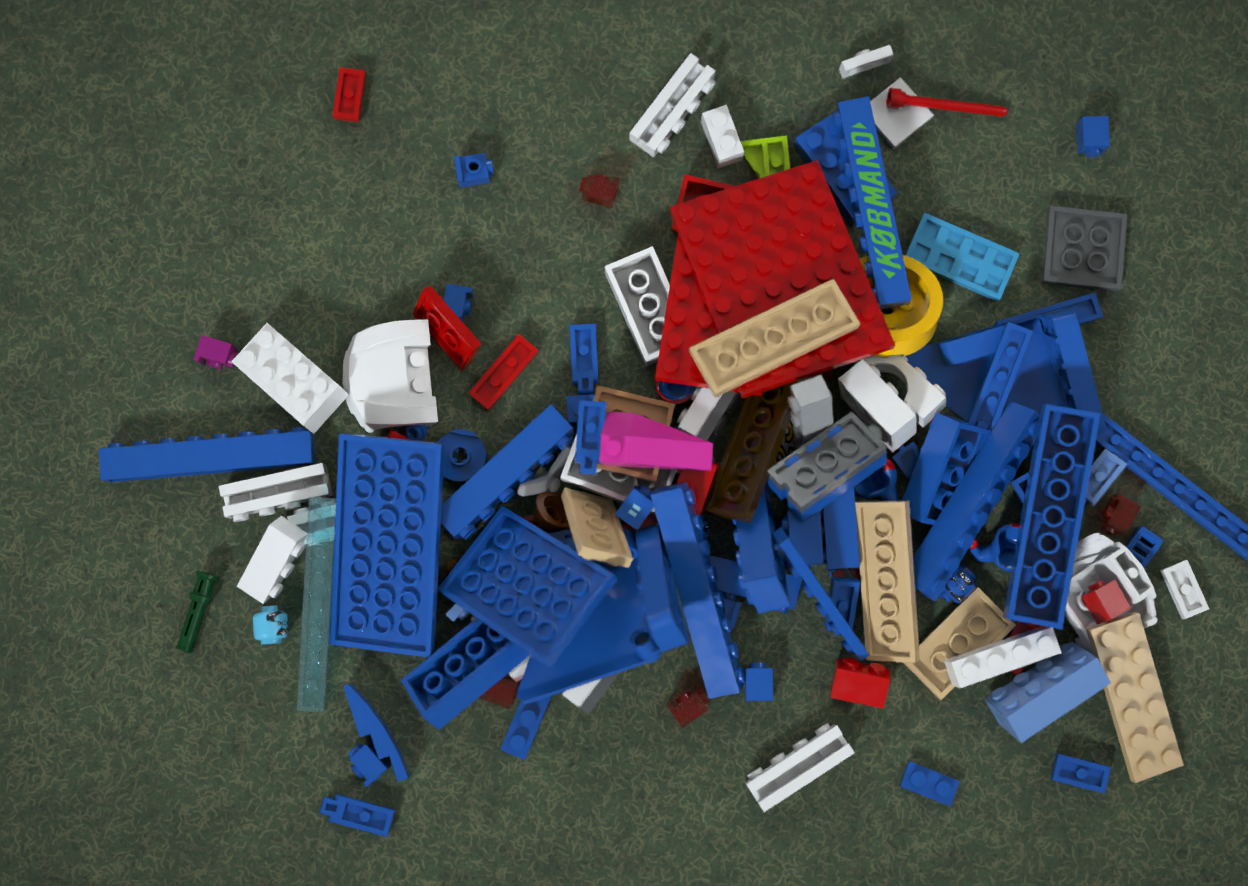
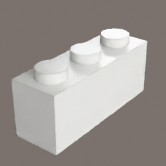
(273, 560)

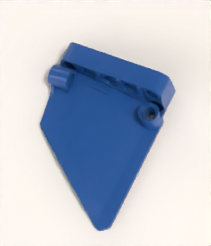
(627, 627)

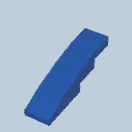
(370, 722)

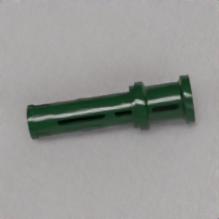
(199, 599)

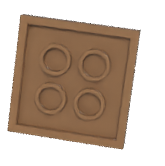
(631, 403)

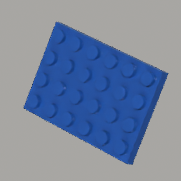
(527, 586)

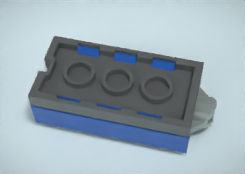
(828, 466)

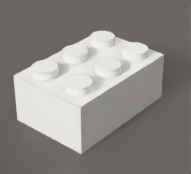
(878, 404)

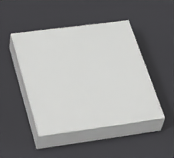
(901, 123)

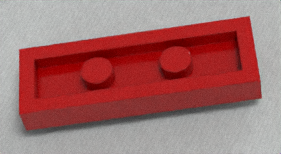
(503, 372)

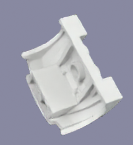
(390, 376)
(1107, 560)

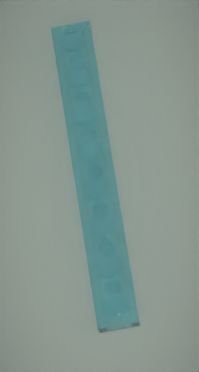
(317, 605)

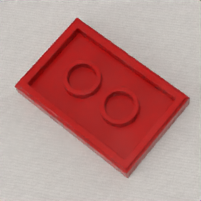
(447, 328)

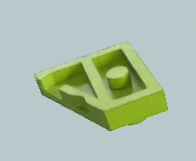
(767, 155)

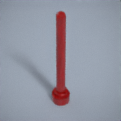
(898, 99)

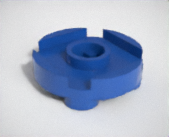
(472, 447)

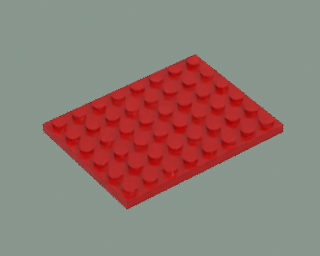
(770, 245)

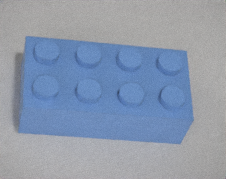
(1047, 691)

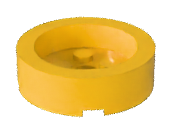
(914, 323)

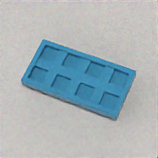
(962, 257)

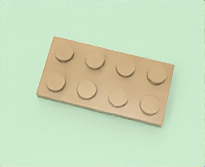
(596, 528)
(968, 627)

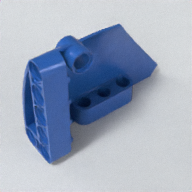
(1050, 373)

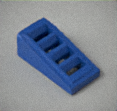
(1149, 551)

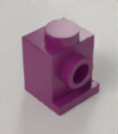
(215, 353)

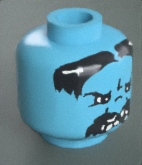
(270, 625)

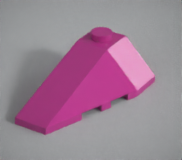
(644, 443)

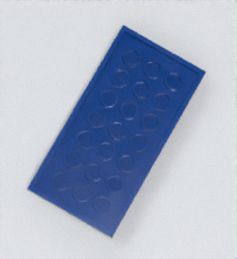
(387, 544)

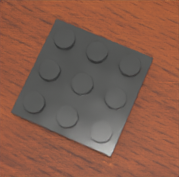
(1084, 248)

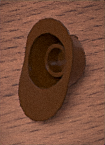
(550, 512)

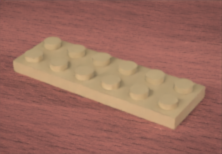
(774, 338)
(887, 581)
(1135, 697)

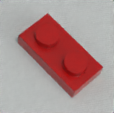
(349, 94)

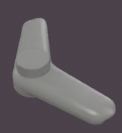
(548, 480)

